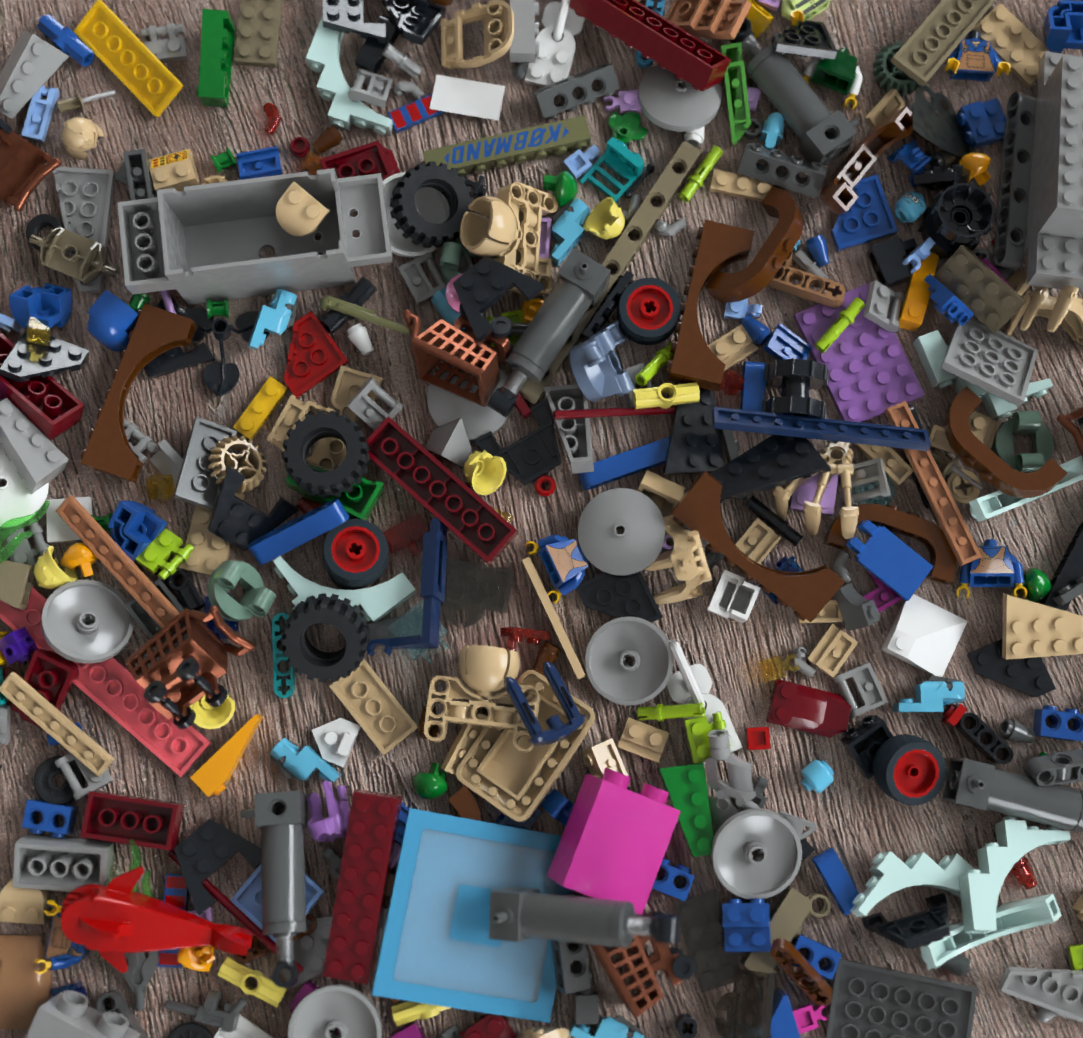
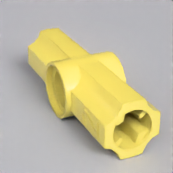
(679, 394)
(238, 975)
(410, 1011)

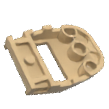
(498, 34)
(329, 451)

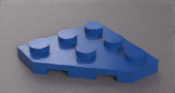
(866, 219)

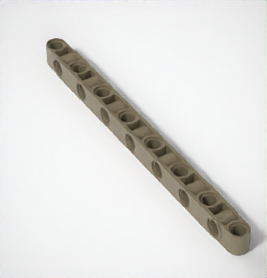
(624, 252)

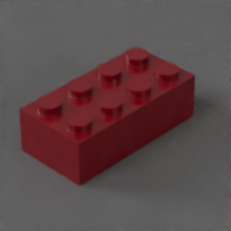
(128, 817)

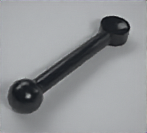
(649, 169)

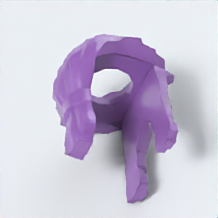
(337, 823)

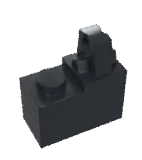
(888, 259)

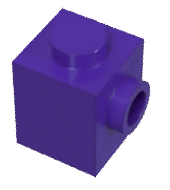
(17, 646)

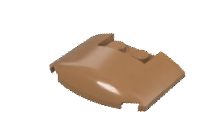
(20, 987)

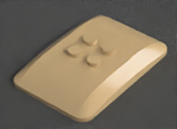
(515, 779)

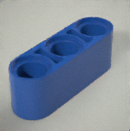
(753, 386)
(836, 879)

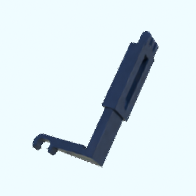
(432, 591)

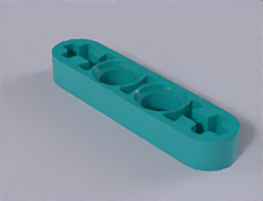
(278, 657)

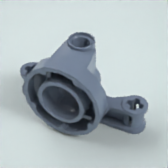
(598, 367)

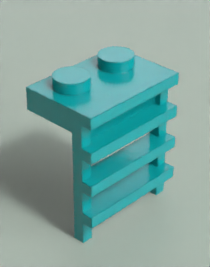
(621, 161)

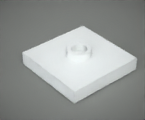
(57, 528)

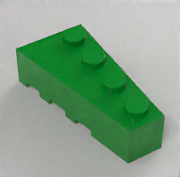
(689, 795)

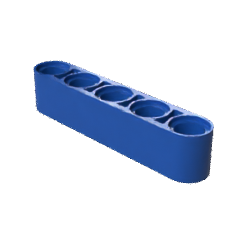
(626, 464)
(298, 531)

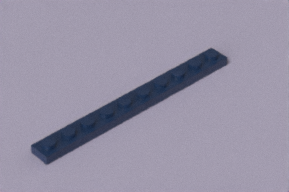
(820, 428)

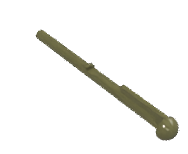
(361, 313)

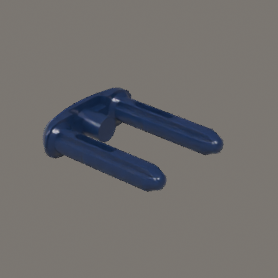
(557, 730)

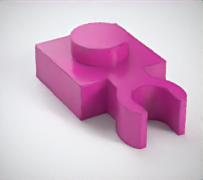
(807, 1018)

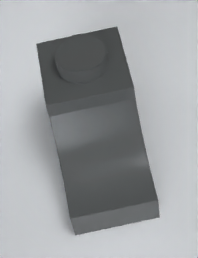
(855, 609)

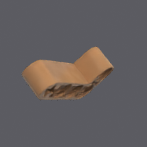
(807, 281)

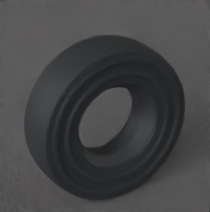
(41, 221)

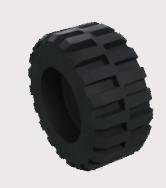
(407, 215)
(314, 429)
(316, 662)

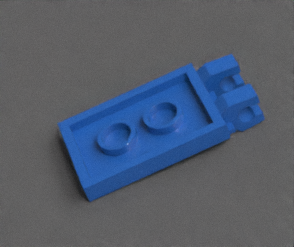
(890, 560)

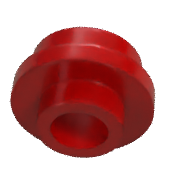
(545, 479)

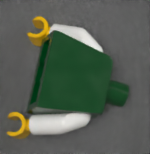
(837, 74)

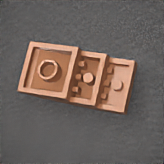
(709, 17)

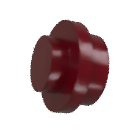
(299, 147)

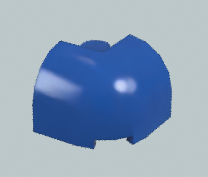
(1064, 26)
(47, 304)
(111, 321)
(135, 527)

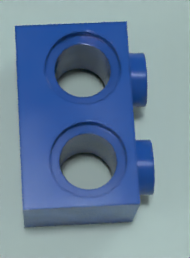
(1059, 726)
(49, 818)
(666, 883)
(815, 953)

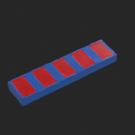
(413, 114)
(176, 894)

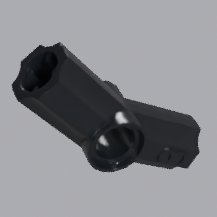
(357, 295)
(187, 592)

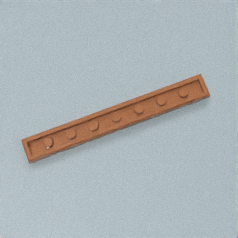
(936, 491)
(117, 562)

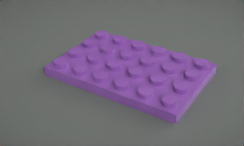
(863, 363)

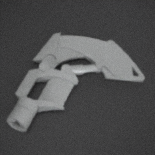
(739, 785)

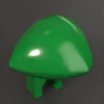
(563, 185)
(1037, 584)
(430, 784)

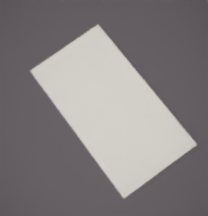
(467, 97)

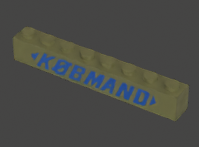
(513, 147)

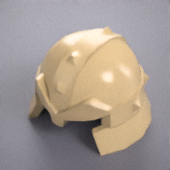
(79, 136)

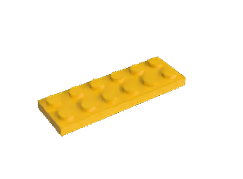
(128, 58)

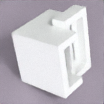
(733, 597)

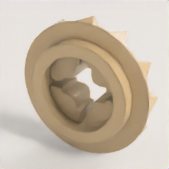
(971, 492)

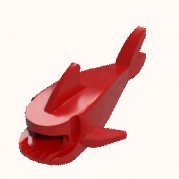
(125, 921)

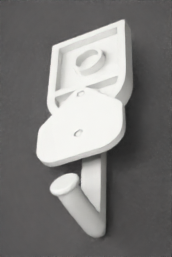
(555, 45)
(692, 686)

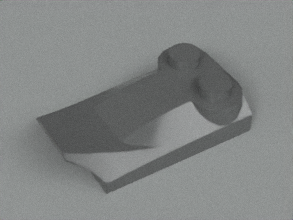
(146, 622)

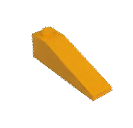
(917, 295)
(219, 768)

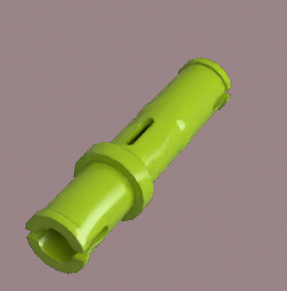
(696, 180)
(845, 318)
(652, 368)
(663, 712)

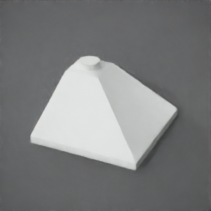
(924, 635)

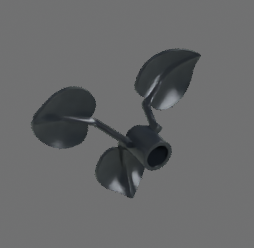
(220, 377)

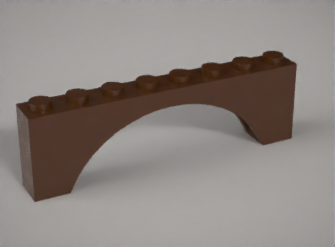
(153, 335)
(692, 357)
(803, 590)

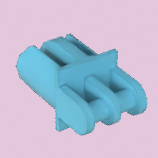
(772, 130)

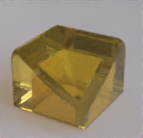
(37, 332)
(160, 486)

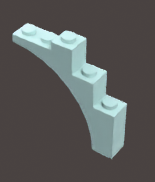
(325, 58)
(931, 352)
(999, 502)
(375, 600)
(918, 870)
(981, 887)
(1009, 919)

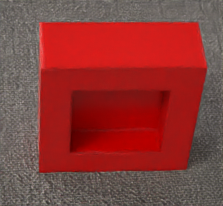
(953, 714)
(758, 738)

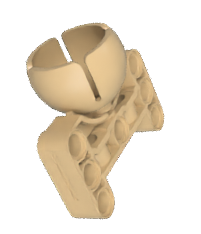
(511, 230)
(482, 676)

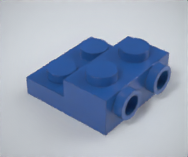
(982, 123)
(948, 302)
(746, 926)

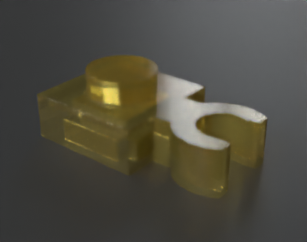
(774, 667)

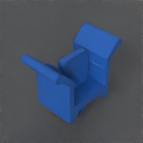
(912, 157)
(558, 806)

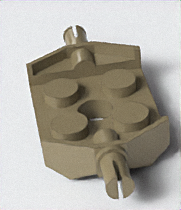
(84, 265)

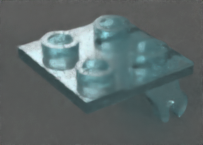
(410, 625)

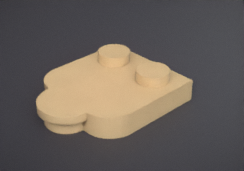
(346, 386)

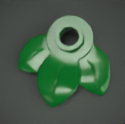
(627, 126)

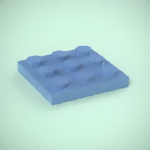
(249, 897)

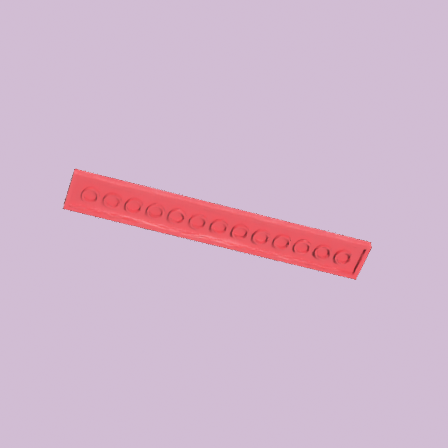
(119, 695)

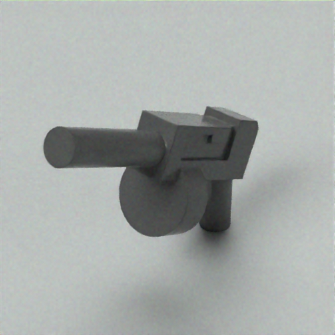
(210, 1012)

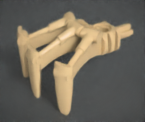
(1061, 310)
(839, 458)
(684, 560)

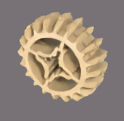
(249, 461)

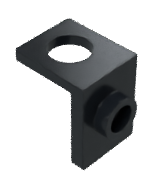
(479, 187)

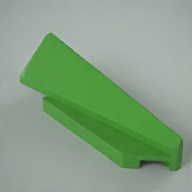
(736, 92)

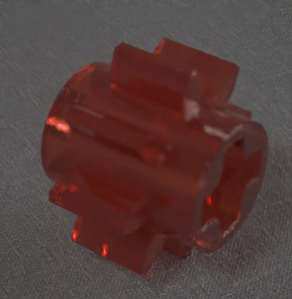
(731, 382)

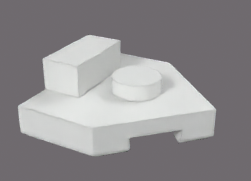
(336, 740)

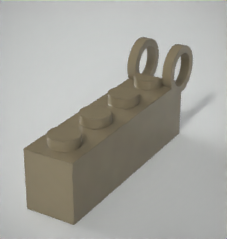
(786, 924)

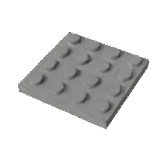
(990, 360)

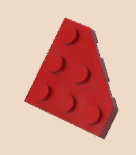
(311, 355)

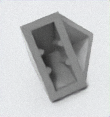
(450, 442)

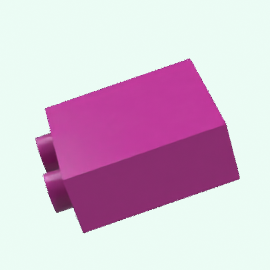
(614, 840)

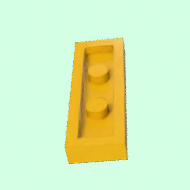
(260, 408)

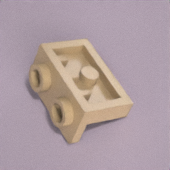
(603, 756)

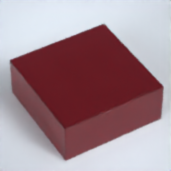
(522, 407)

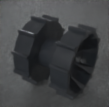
(966, 204)
(796, 380)

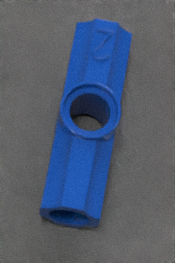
(65, 40)

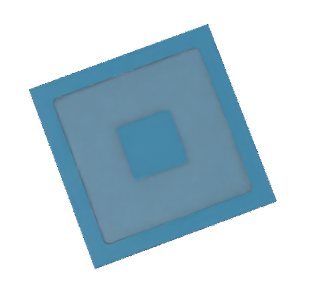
(440, 917)

